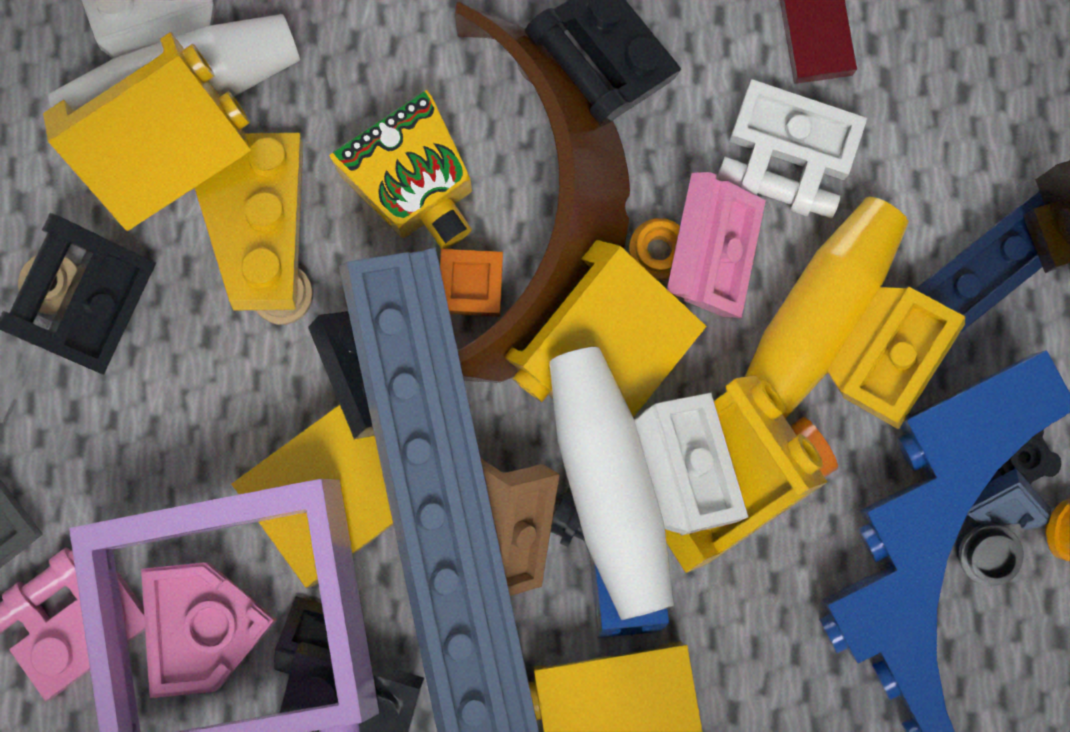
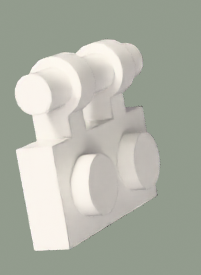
(796, 131)

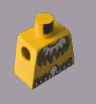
(409, 172)

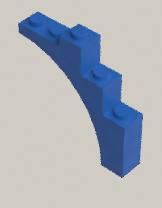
(959, 449)

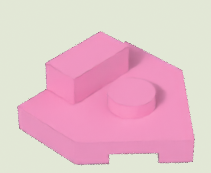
(197, 628)

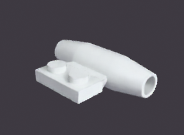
(131, 32)
(639, 476)

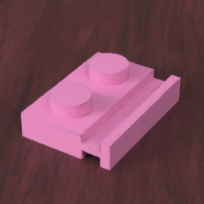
(716, 245)

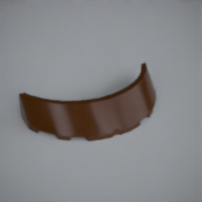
(590, 197)

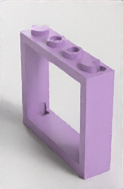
(337, 582)

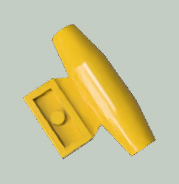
(842, 323)

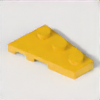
(256, 222)

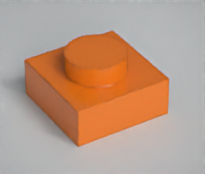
(472, 281)

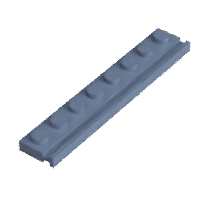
(437, 494)

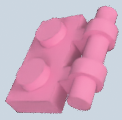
(56, 647)

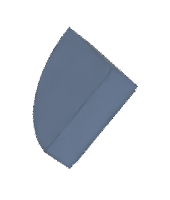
(1011, 501)

